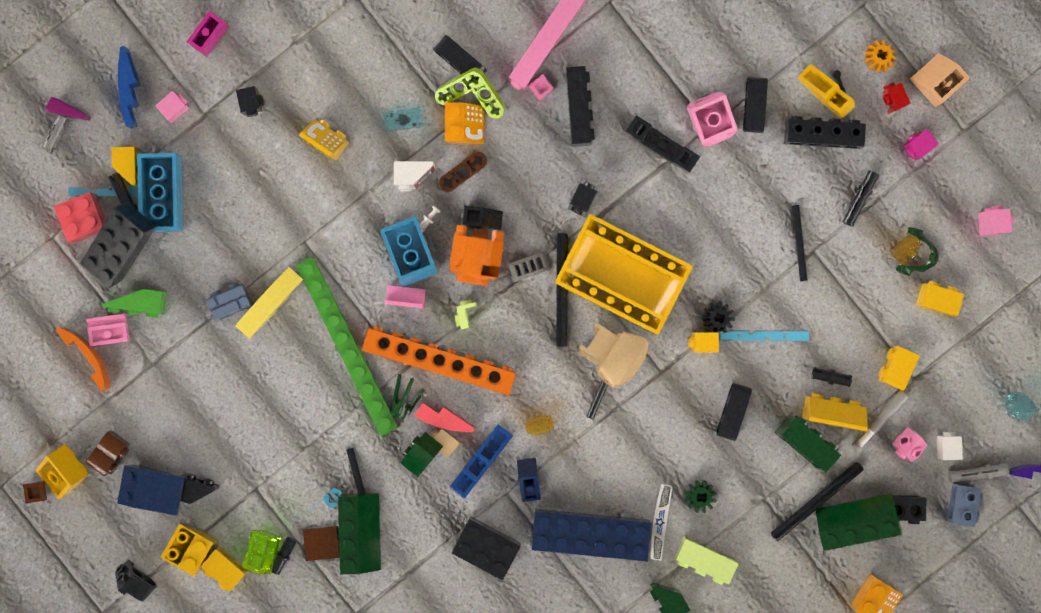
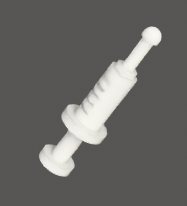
(428, 219)

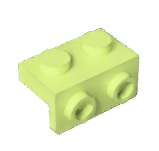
(462, 317)

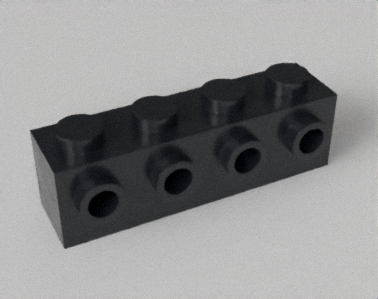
(578, 106)
(825, 133)

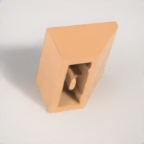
(939, 79)

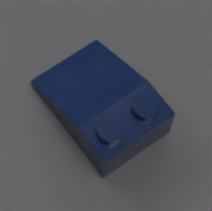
(150, 489)

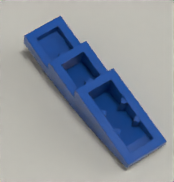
(126, 83)
(481, 461)

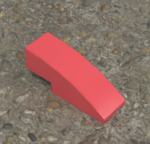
(444, 419)

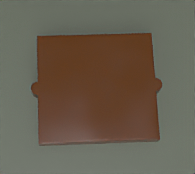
(321, 543)

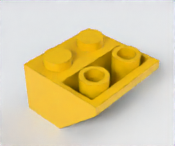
(189, 548)

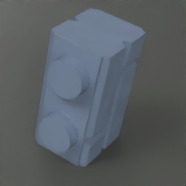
(229, 302)

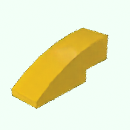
(826, 91)

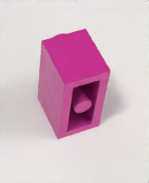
(208, 34)

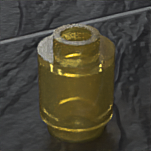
(539, 425)

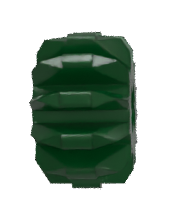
(700, 503)

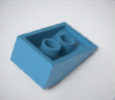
(409, 251)

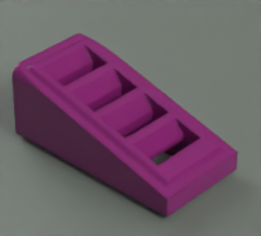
(61, 108)

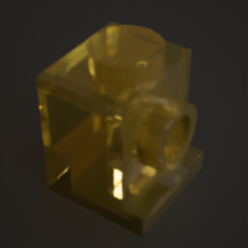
(906, 249)

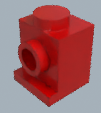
(895, 97)

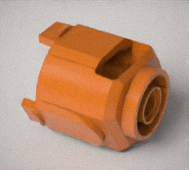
(476, 257)

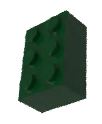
(808, 443)

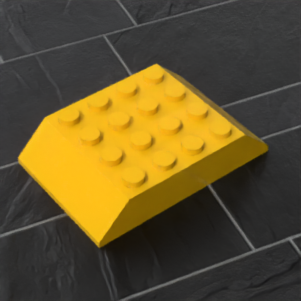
(623, 274)

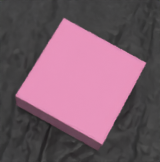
(541, 87)

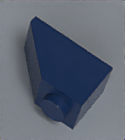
(528, 479)

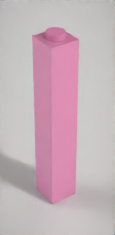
(544, 43)

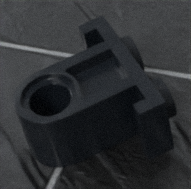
(133, 581)

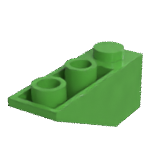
(144, 300)

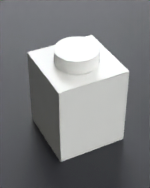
(949, 446)

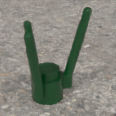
(400, 407)

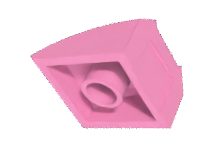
(712, 118)

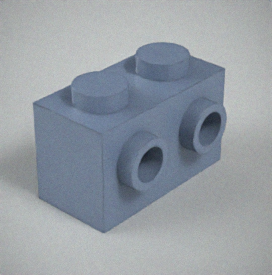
(964, 505)

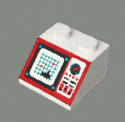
(411, 174)

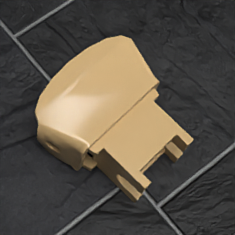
(616, 356)

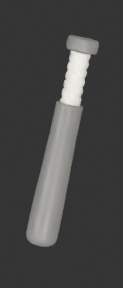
(892, 407)

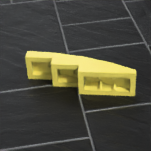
(269, 302)

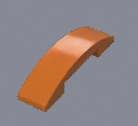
(101, 375)

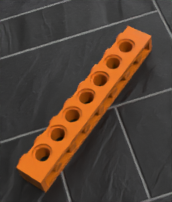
(373, 346)

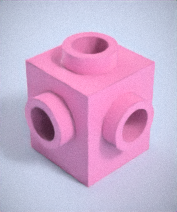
(909, 445)

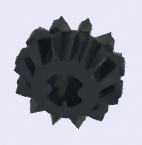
(720, 311)

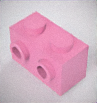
(995, 221)

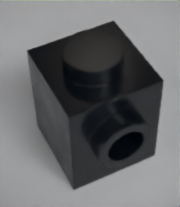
(250, 101)

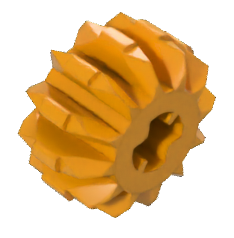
(880, 49)

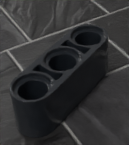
(457, 56)
(755, 104)
(734, 411)

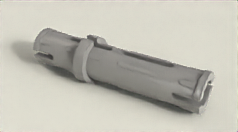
(1001, 469)

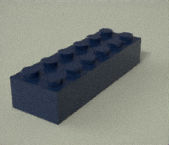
(591, 535)

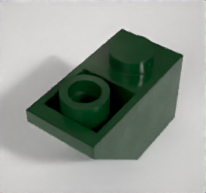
(669, 598)

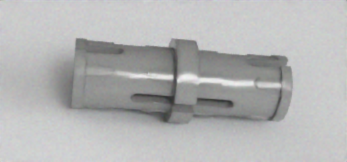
(54, 134)

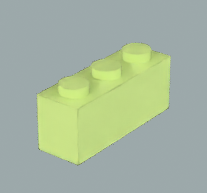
(705, 561)

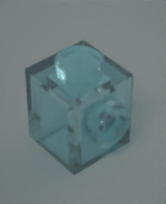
(1020, 407)

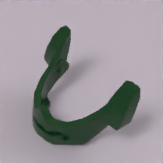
(933, 257)

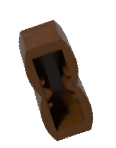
(107, 453)

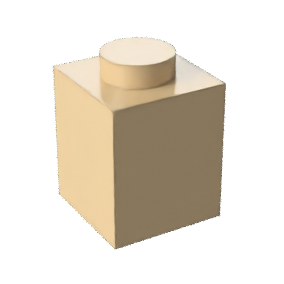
(447, 440)

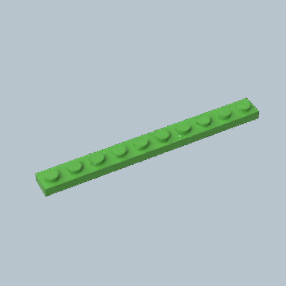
(347, 346)

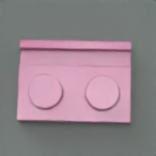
(108, 330)

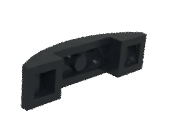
(662, 145)

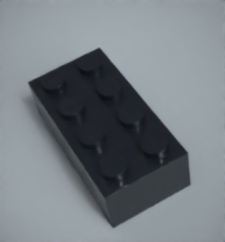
(118, 244)

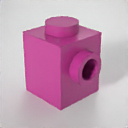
(920, 144)

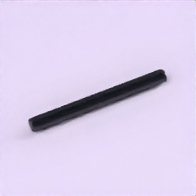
(561, 293)
(817, 501)

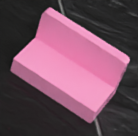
(405, 296)

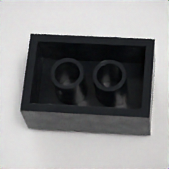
(486, 548)

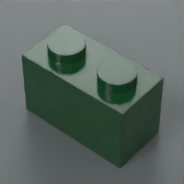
(420, 454)

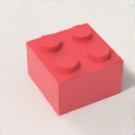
(81, 217)

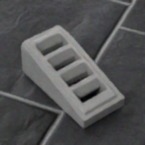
(531, 273)

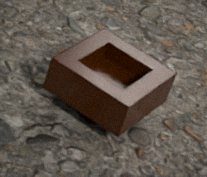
(35, 492)

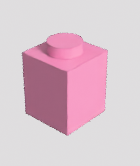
(173, 106)

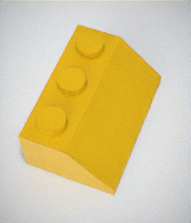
(835, 412)

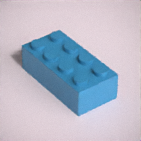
(161, 190)

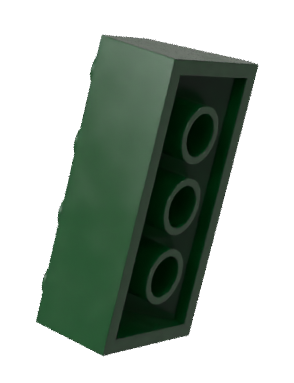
(858, 522)
(359, 533)

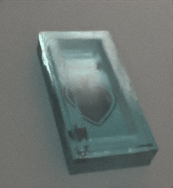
(402, 119)

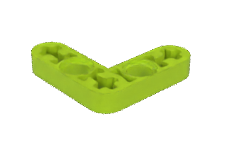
(474, 86)

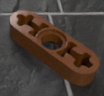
(477, 167)

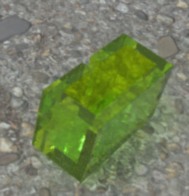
(261, 552)

